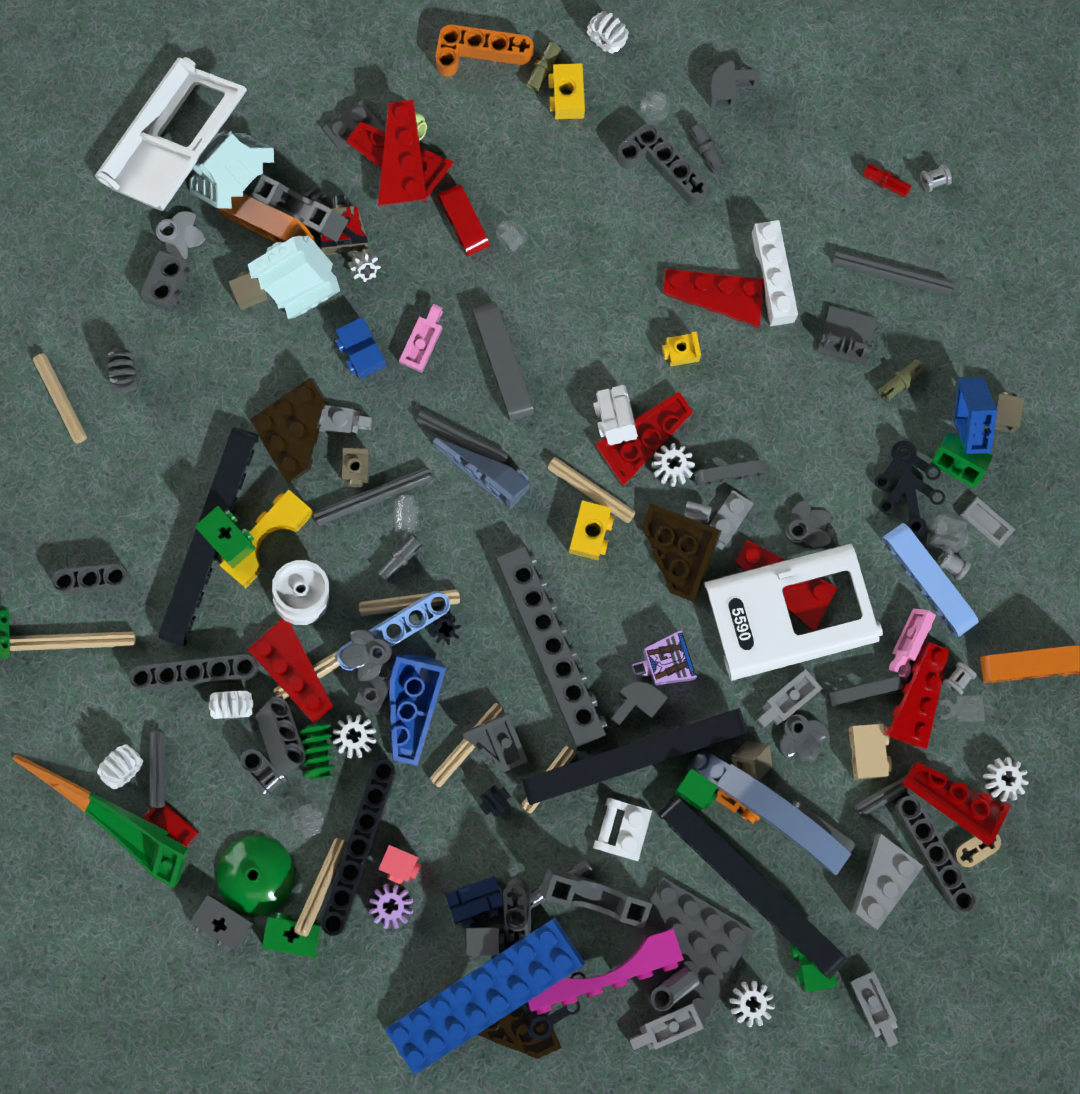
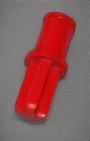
(886, 180)

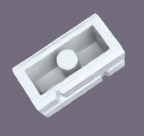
(616, 415)

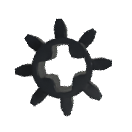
(449, 623)
(494, 801)

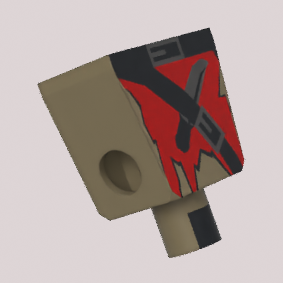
(353, 236)

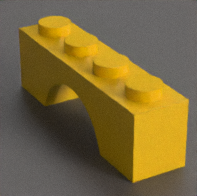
(286, 514)

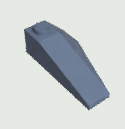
(494, 477)

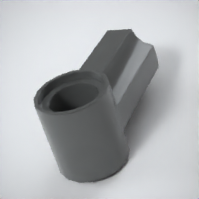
(675, 987)

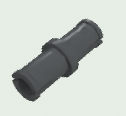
(707, 147)
(400, 559)

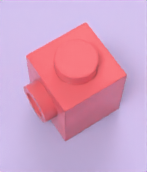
(399, 865)

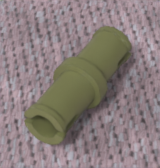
(543, 67)
(901, 380)

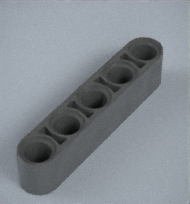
(503, 361)
(182, 668)
(946, 860)

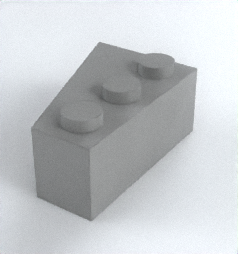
(884, 882)

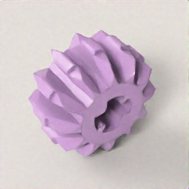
(396, 913)

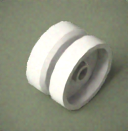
(300, 592)

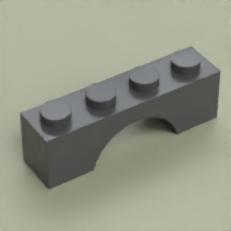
(303, 209)
(583, 892)

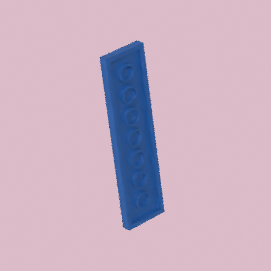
(485, 996)

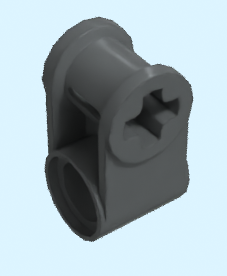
(262, 773)

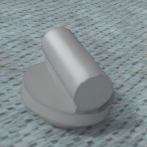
(697, 511)

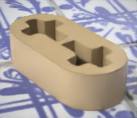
(979, 855)

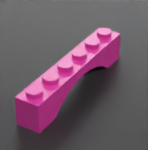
(654, 953)

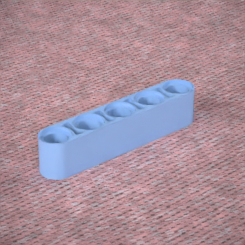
(931, 579)
(402, 619)

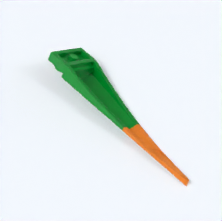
(141, 839)

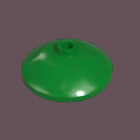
(274, 877)

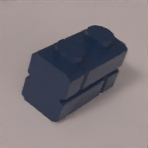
(474, 901)

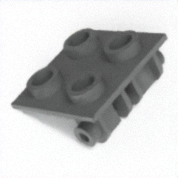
(847, 335)

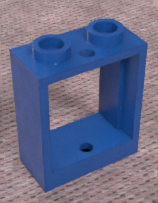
(972, 413)

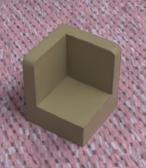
(753, 759)

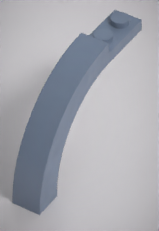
(773, 809)

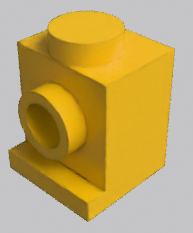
(689, 355)

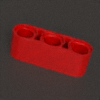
(463, 217)

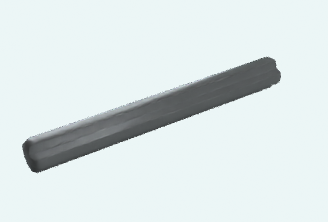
(892, 272)
(372, 496)

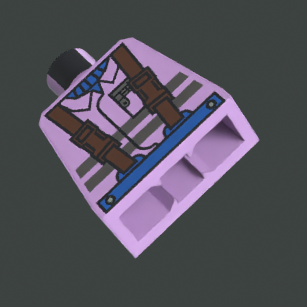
(666, 661)

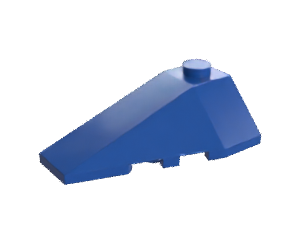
(413, 696)

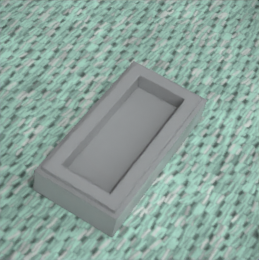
(987, 522)

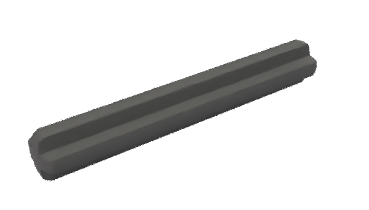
(461, 437)

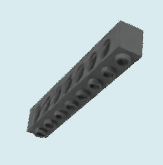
(509, 566)

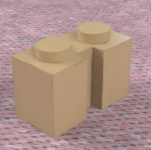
(869, 751)

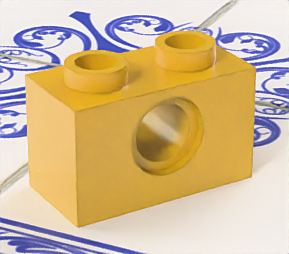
(571, 78)
(591, 515)

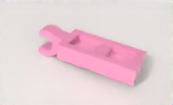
(422, 340)
(911, 640)

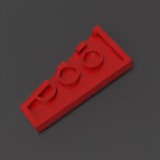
(370, 143)
(402, 160)
(725, 294)
(653, 432)
(804, 599)
(288, 664)
(918, 707)
(967, 808)

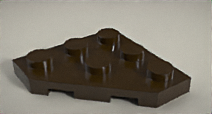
(292, 428)
(680, 549)
(512, 1033)

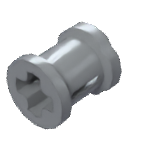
(944, 178)
(953, 564)
(966, 673)

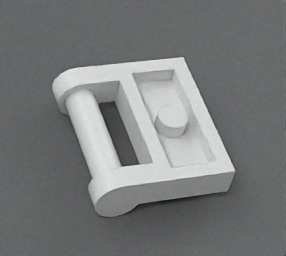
(631, 831)

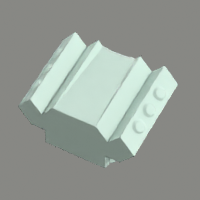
(229, 167)
(295, 275)

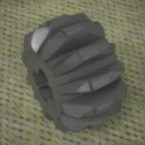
(121, 371)

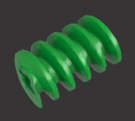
(316, 751)

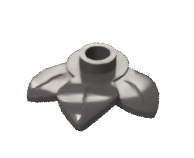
(811, 523)
(362, 655)
(805, 740)

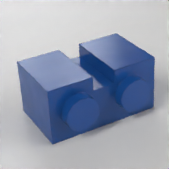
(360, 348)

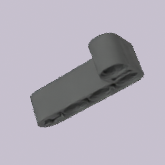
(667, 167)

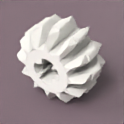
(607, 32)
(675, 473)
(230, 704)
(349, 743)
(119, 766)
(1000, 787)
(745, 1010)

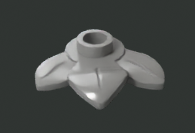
(183, 235)

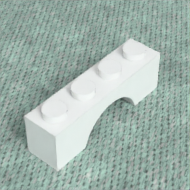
(778, 285)

